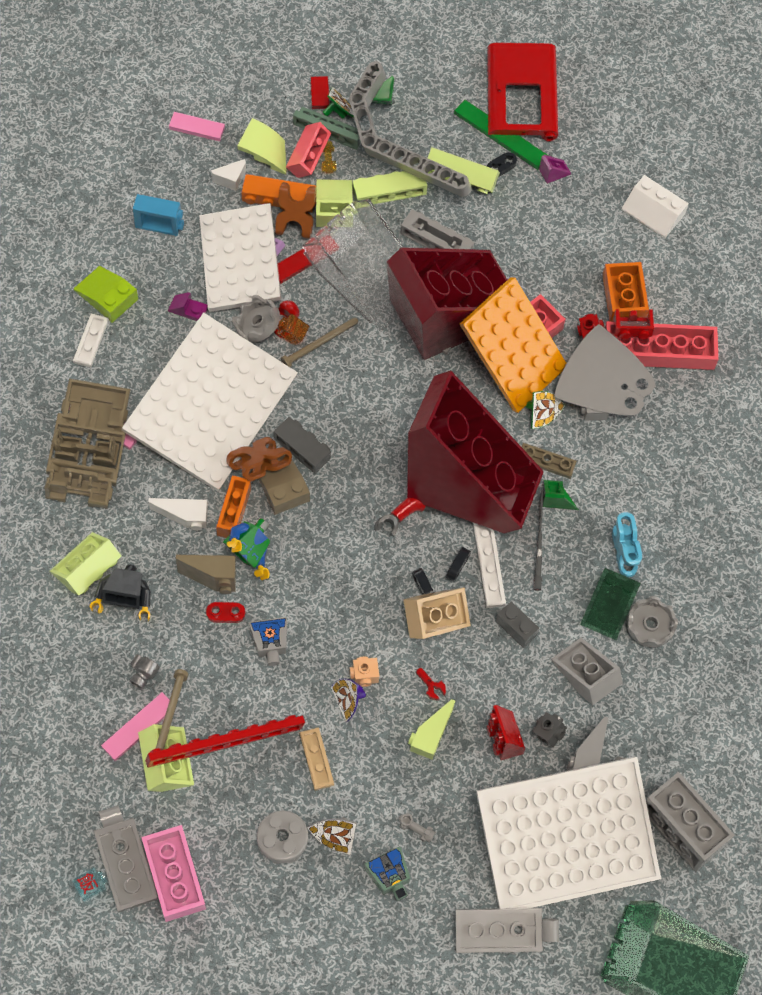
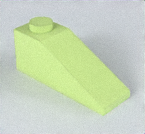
(429, 734)

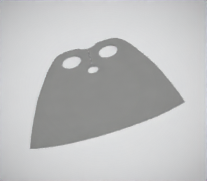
(598, 371)

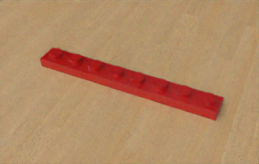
(218, 742)

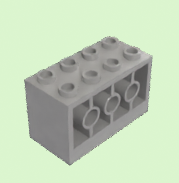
(687, 822)

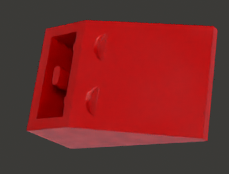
(505, 733)

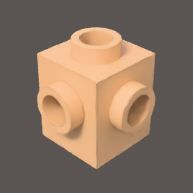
(365, 671)

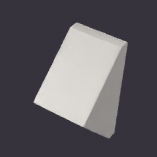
(229, 175)

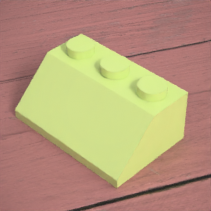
(86, 563)
(168, 775)

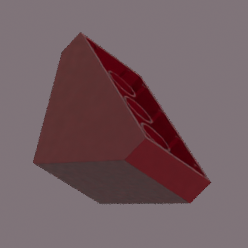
(438, 290)
(468, 460)

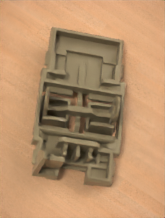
(97, 411)

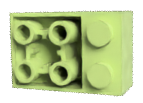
(331, 199)

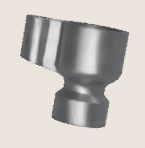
(145, 670)

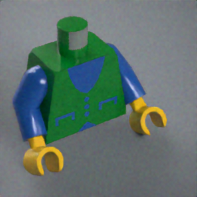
(250, 545)

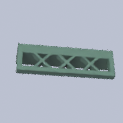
(343, 135)

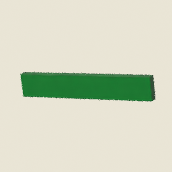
(513, 143)

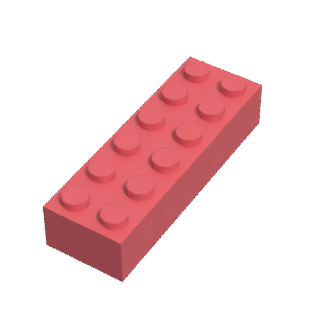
(675, 346)

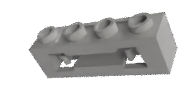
(435, 235)

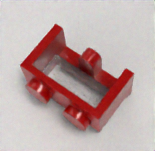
(633, 326)

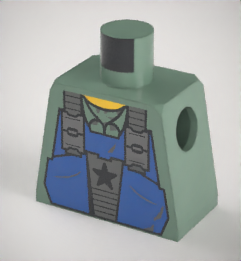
(389, 873)

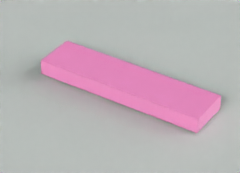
(128, 734)

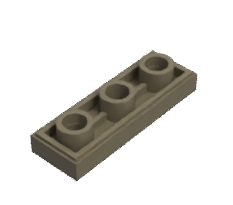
(558, 464)

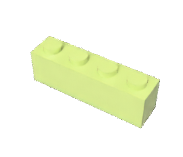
(477, 174)
(389, 187)

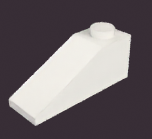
(186, 512)

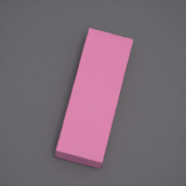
(196, 126)

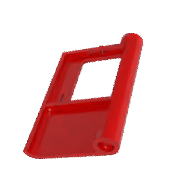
(522, 65)

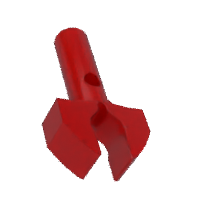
(431, 684)

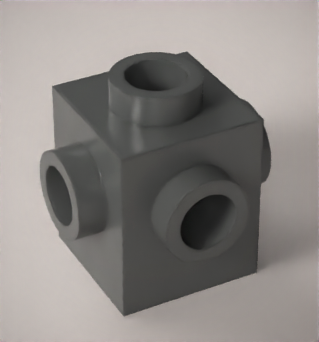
(550, 729)

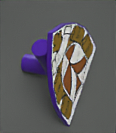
(347, 695)

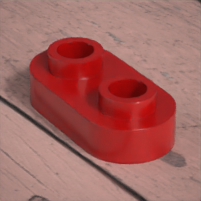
(225, 612)

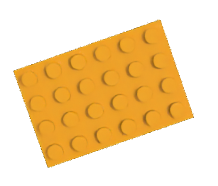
(513, 344)

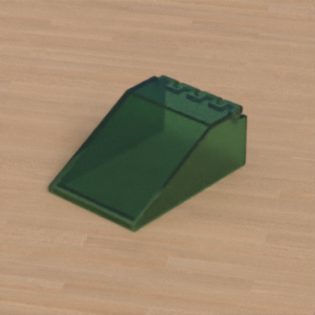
(670, 955)

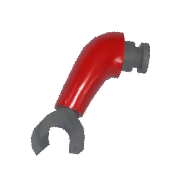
(402, 511)

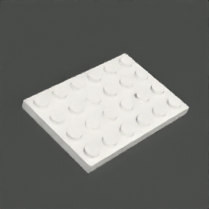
(239, 257)

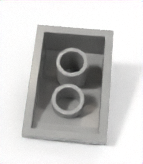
(588, 670)
(591, 749)

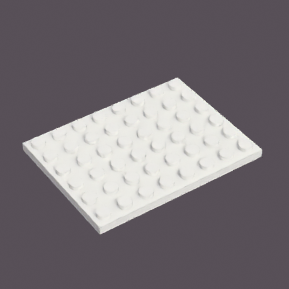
(209, 401)
(568, 834)

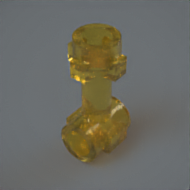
(328, 165)

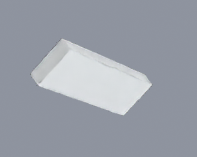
(90, 340)

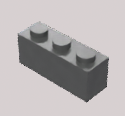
(302, 444)

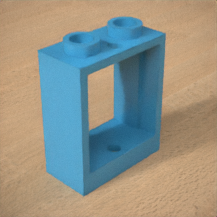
(158, 215)

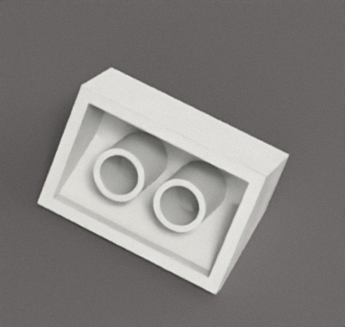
(655, 206)

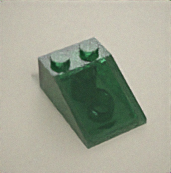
(610, 603)

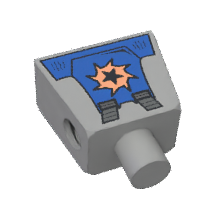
(270, 638)

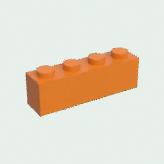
(266, 190)

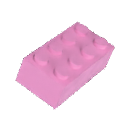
(173, 873)

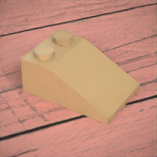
(436, 613)

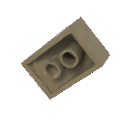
(285, 488)
(212, 571)

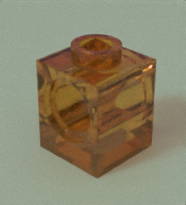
(292, 329)

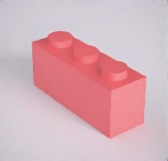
(308, 150)

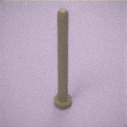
(320, 341)
(180, 676)

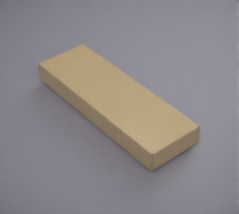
(316, 759)

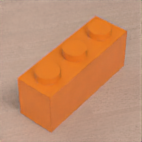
(233, 505)

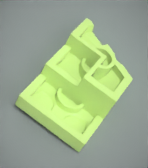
(265, 145)

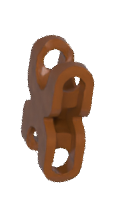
(295, 210)
(259, 458)

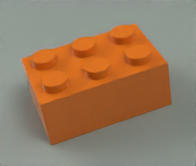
(625, 289)

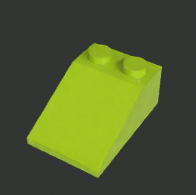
(107, 293)

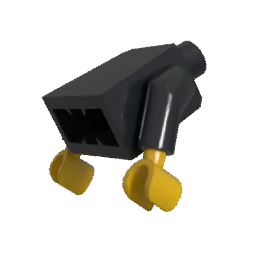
(123, 589)

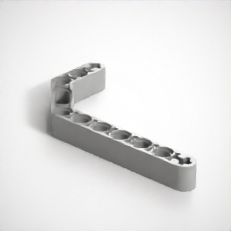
(374, 77)

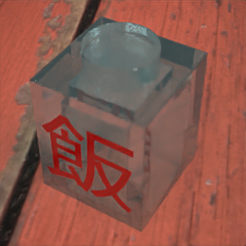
(90, 884)

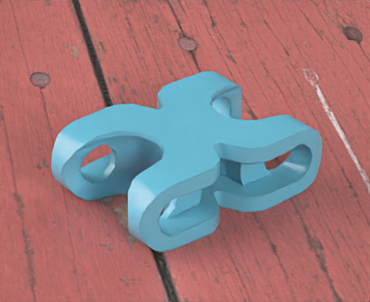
(626, 544)

